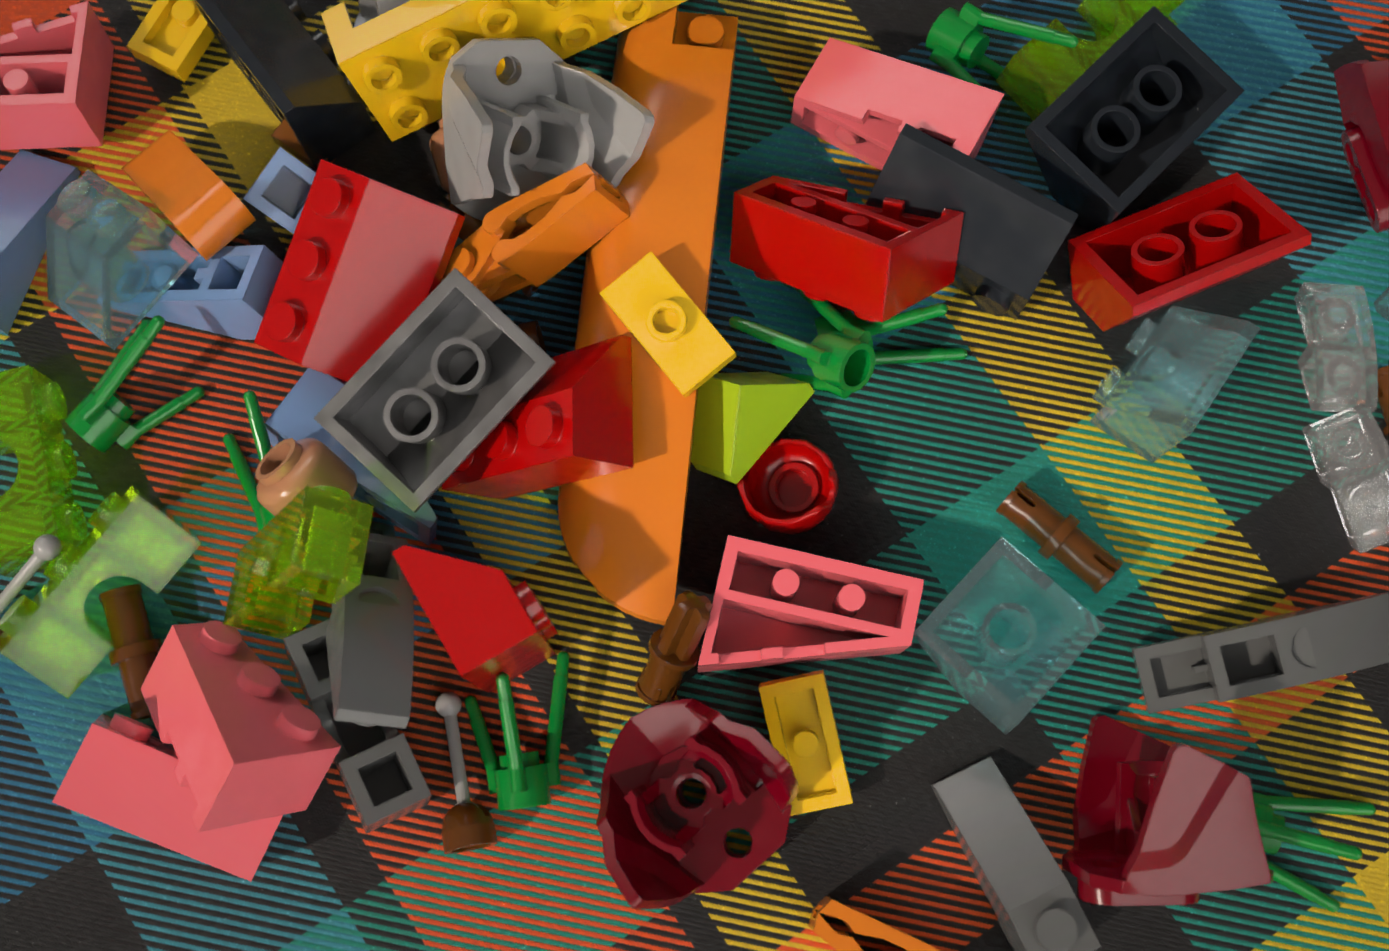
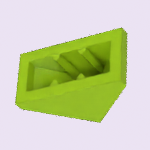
(741, 418)

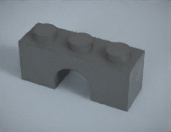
(371, 760)

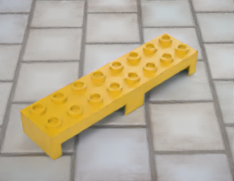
(404, 53)

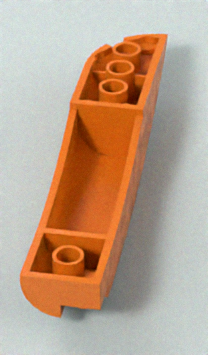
(630, 522)

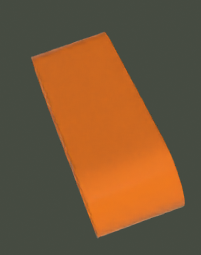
(189, 194)

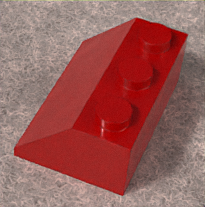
(1179, 250)
(354, 271)
(562, 431)
(479, 615)

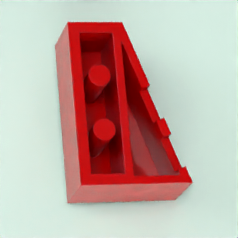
(842, 249)

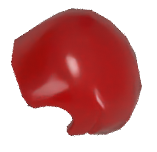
(790, 486)

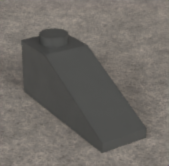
(1013, 863)

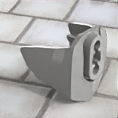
(531, 122)

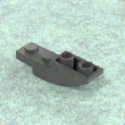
(374, 640)
(1265, 654)

